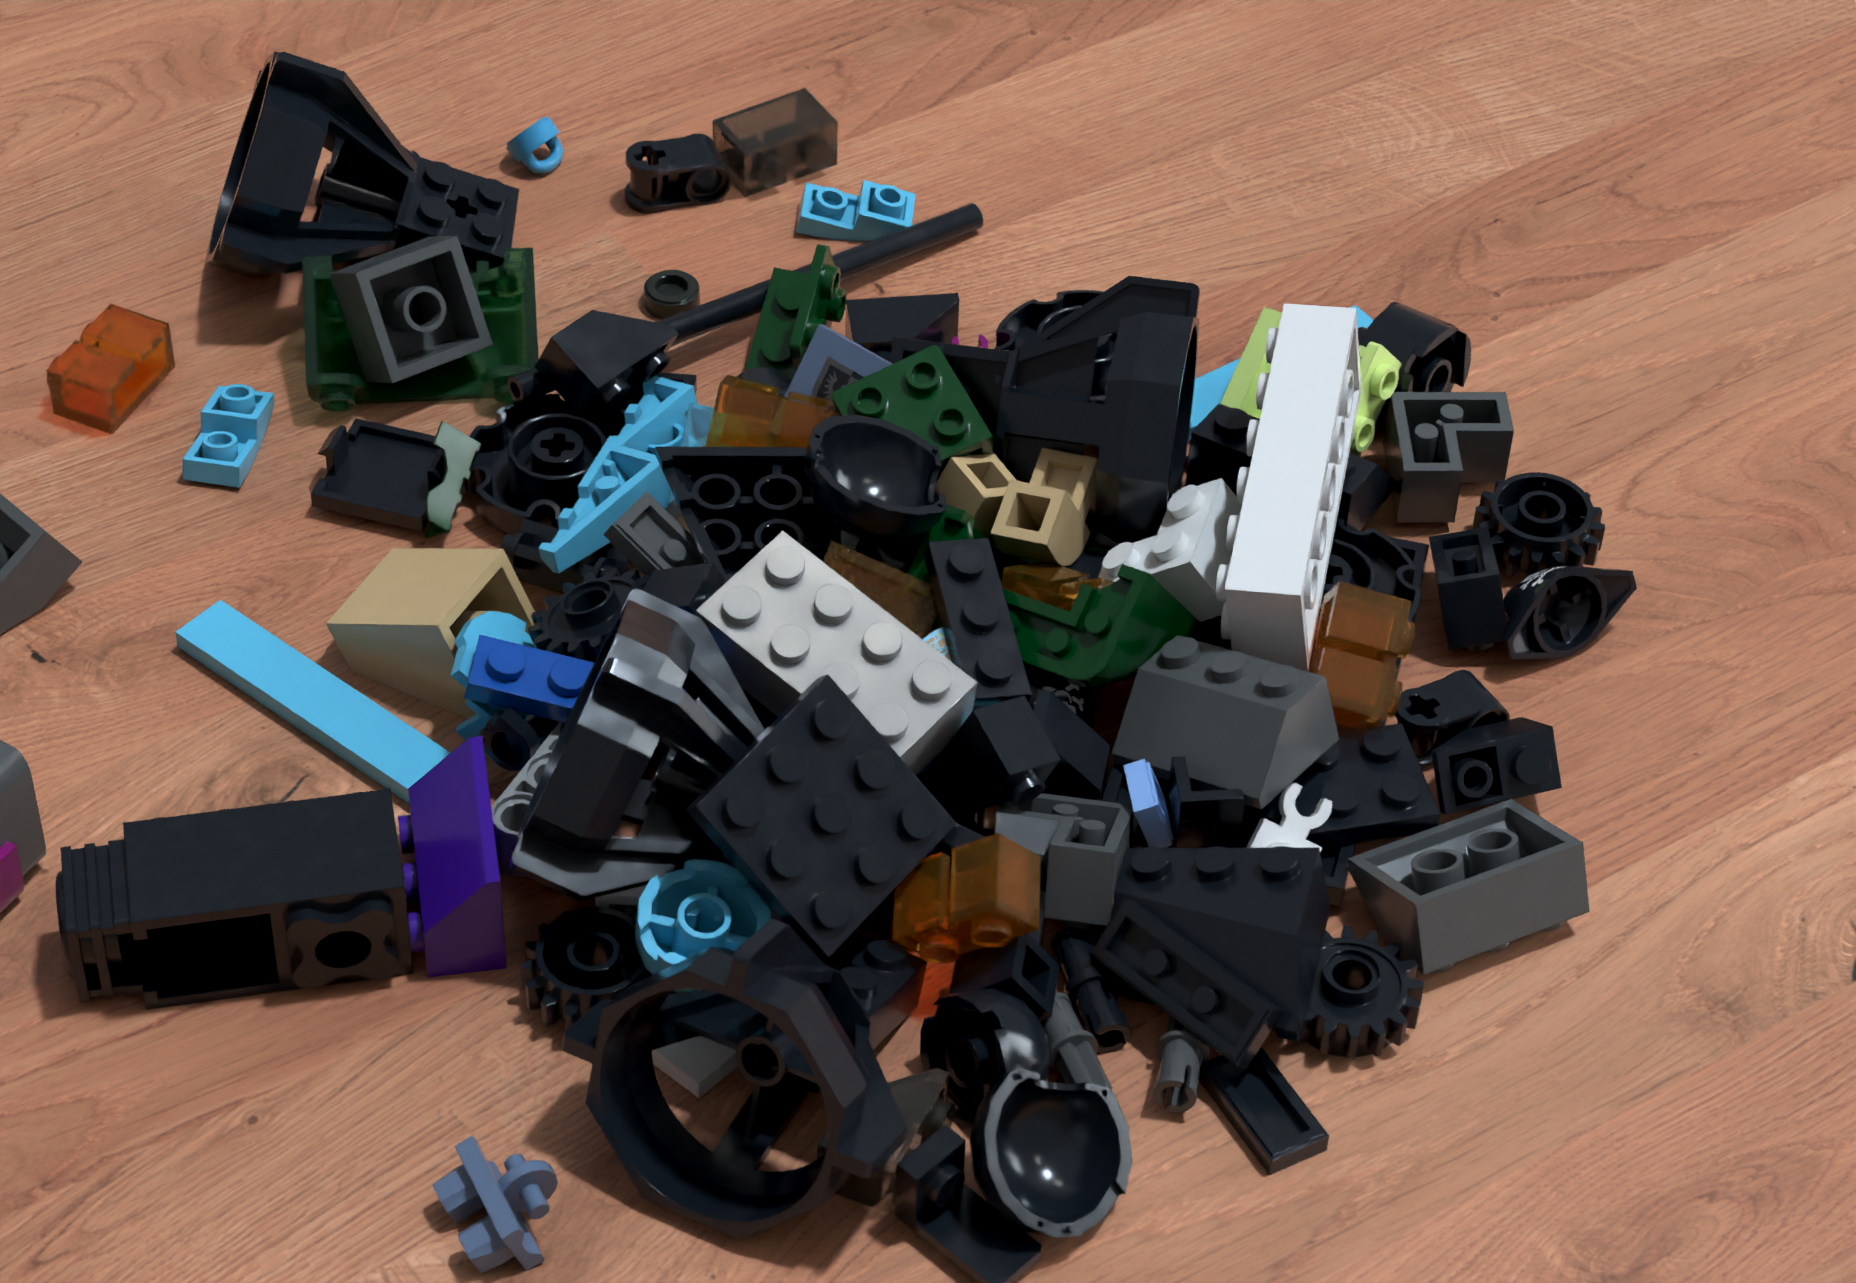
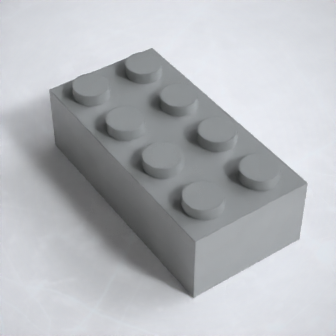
(798, 619)

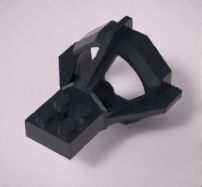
(368, 195)
(1044, 398)
(607, 743)
(794, 1031)

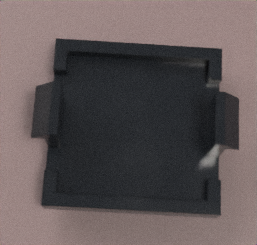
(379, 473)

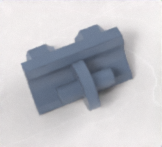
(480, 1185)

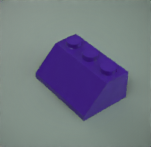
(454, 866)

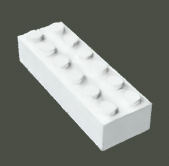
(1292, 485)

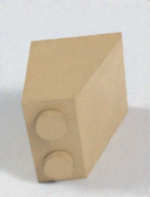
(412, 608)

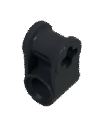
(678, 171)
(1445, 709)

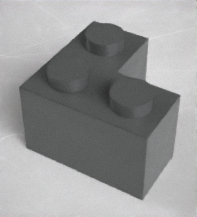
(1439, 443)
(1079, 845)

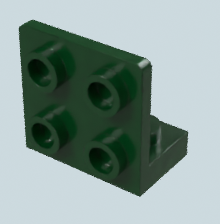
(794, 310)
(923, 398)

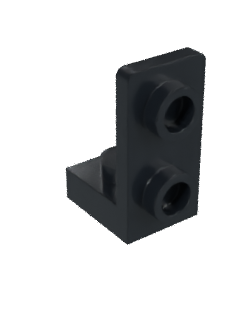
(954, 1217)

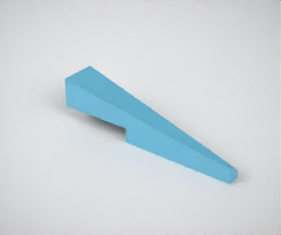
(622, 472)

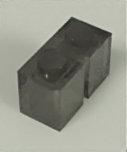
(776, 139)

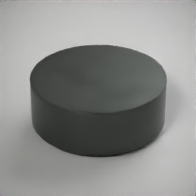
(670, 293)

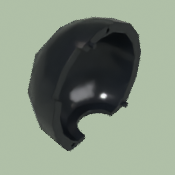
(873, 478)
(1050, 1153)

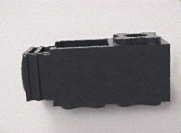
(237, 902)

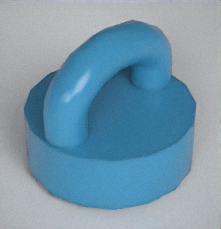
(530, 139)

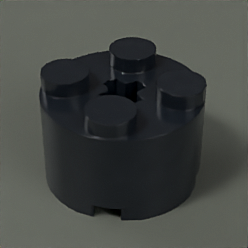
(1430, 350)

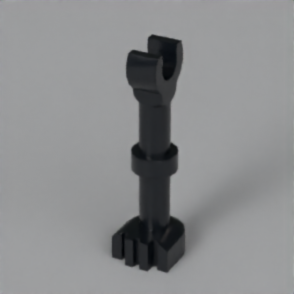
(514, 739)

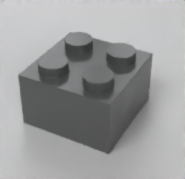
(411, 309)

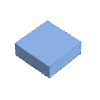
(1149, 804)

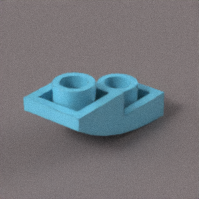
(844, 216)
(229, 436)

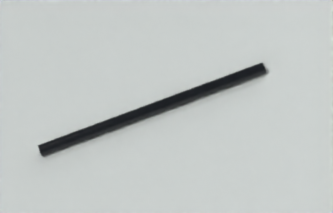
(750, 300)

